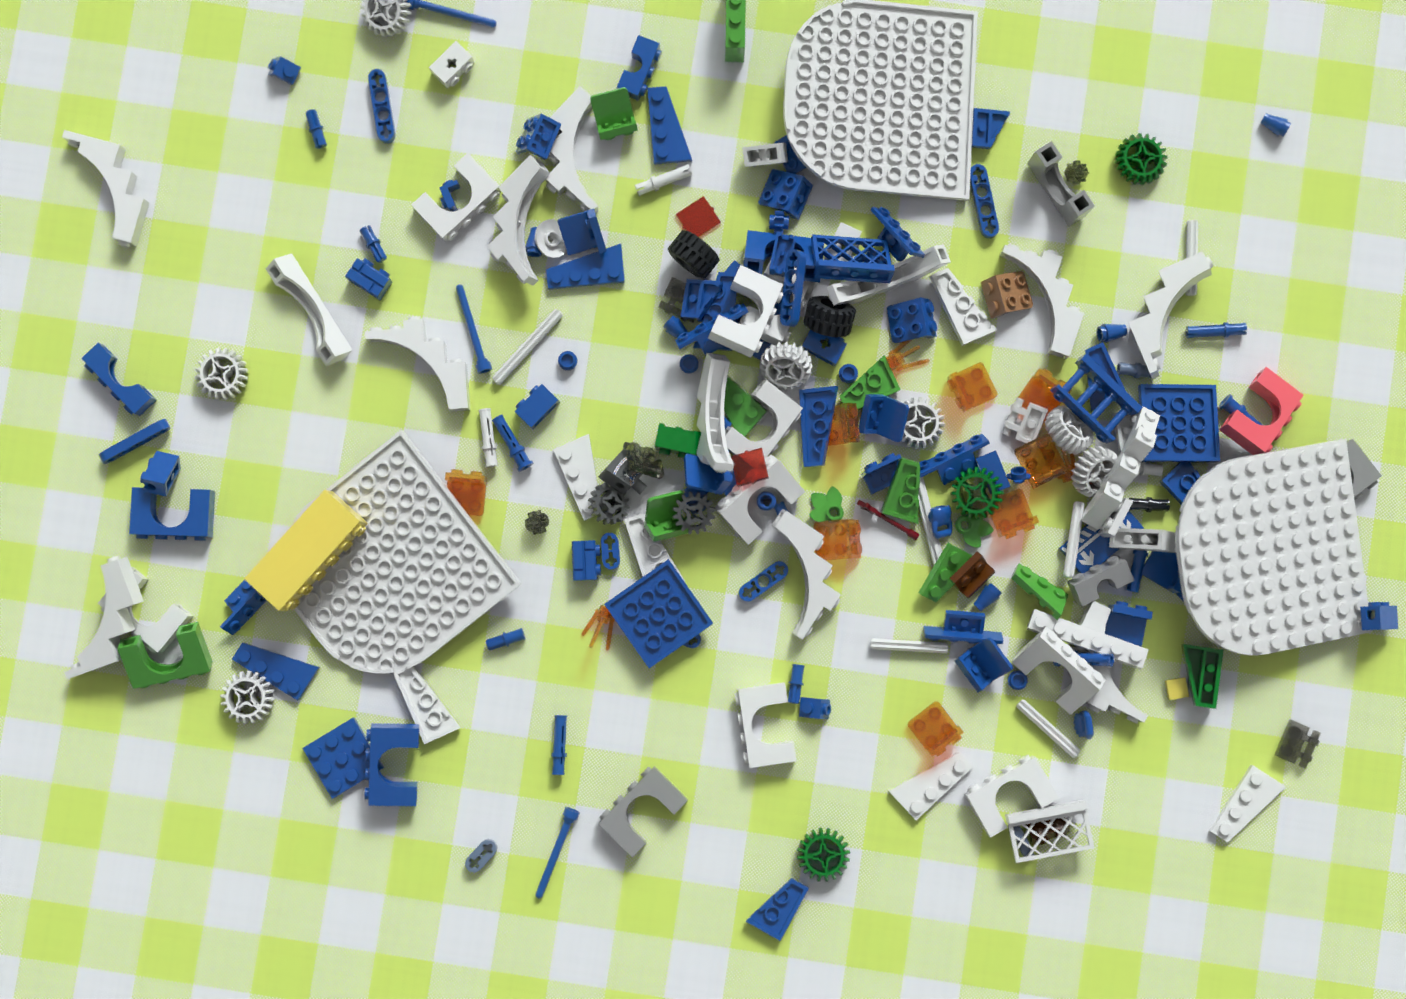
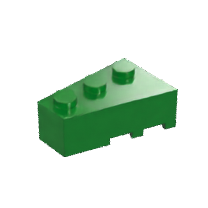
(676, 441)
(1203, 673)

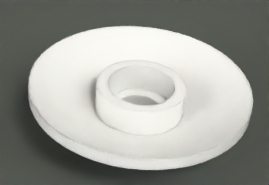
(556, 246)

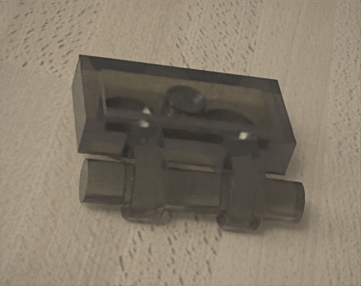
(674, 291)
(644, 460)
(1292, 742)

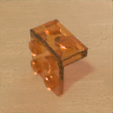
(971, 387)
(1038, 390)
(844, 425)
(1041, 460)
(468, 490)
(1013, 514)
(840, 539)
(935, 729)

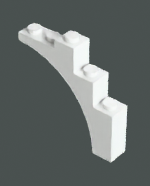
(564, 175)
(511, 218)
(1043, 270)
(905, 271)
(413, 337)
(711, 394)
(1124, 470)
(815, 569)
(1095, 618)

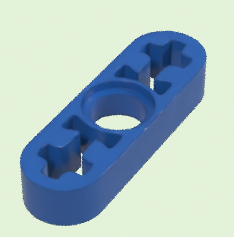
(778, 577)

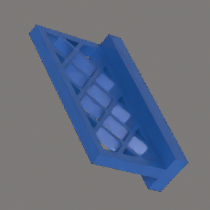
(852, 269)

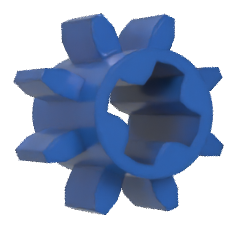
(779, 222)

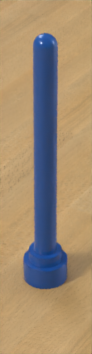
(451, 12)
(483, 364)
(570, 816)

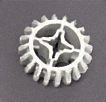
(395, 21)
(213, 360)
(781, 367)
(920, 430)
(1068, 430)
(1092, 469)
(240, 692)

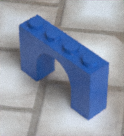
(760, 247)
(197, 524)
(382, 790)

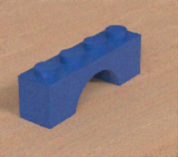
(102, 362)

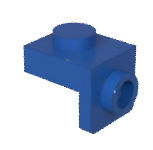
(283, 69)
(446, 189)
(814, 708)

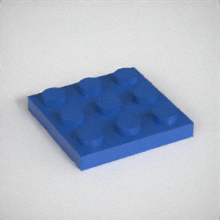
(340, 757)

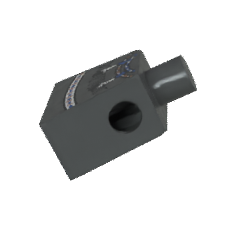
(620, 477)

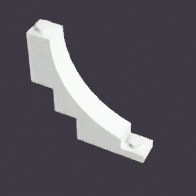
(129, 209)
(1176, 280)
(1144, 540)
(121, 593)

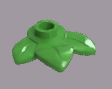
(825, 503)
(974, 531)

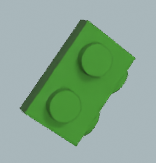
(613, 113)
(659, 516)

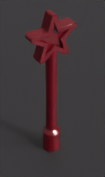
(866, 506)

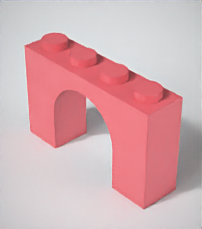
(1282, 400)

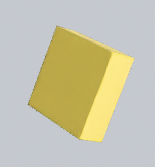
(1176, 688)

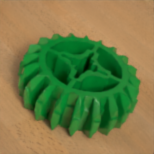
(1156, 156)
(983, 498)
(832, 854)

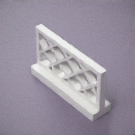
(1049, 813)

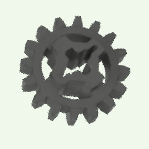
(699, 505)
(604, 509)

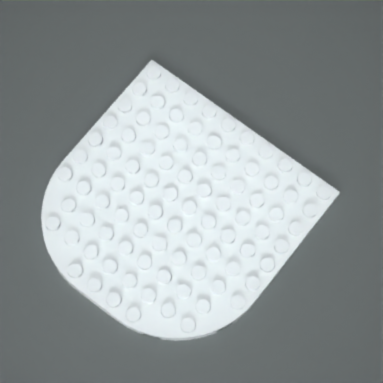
(884, 97)
(1273, 550)
(411, 575)

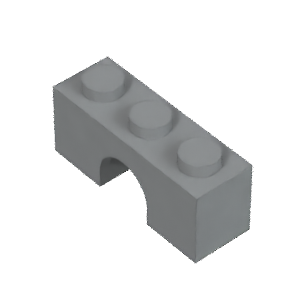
(1084, 585)

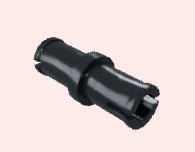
(1150, 504)

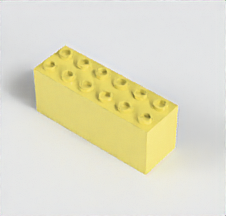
(306, 551)

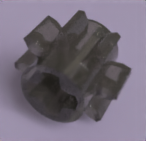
(1076, 172)
(537, 522)

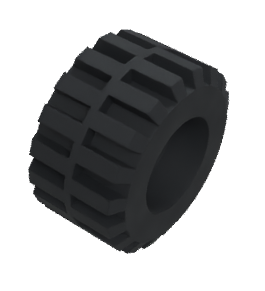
(693, 254)
(827, 318)

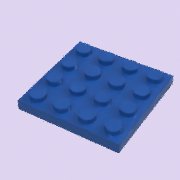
(1186, 422)
(658, 613)

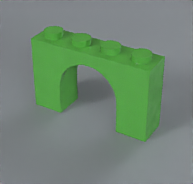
(735, 30)
(145, 672)

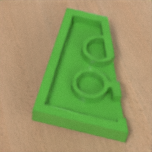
(876, 380)
(741, 408)
(903, 492)
(948, 564)
(1046, 592)

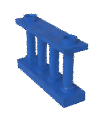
(1113, 391)

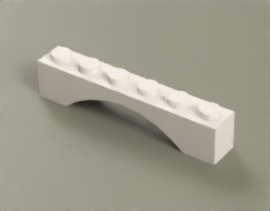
(290, 277)
(1089, 639)

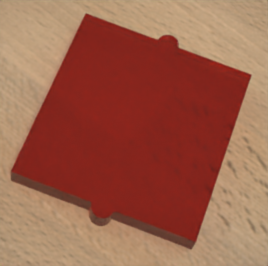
(698, 217)
(749, 467)

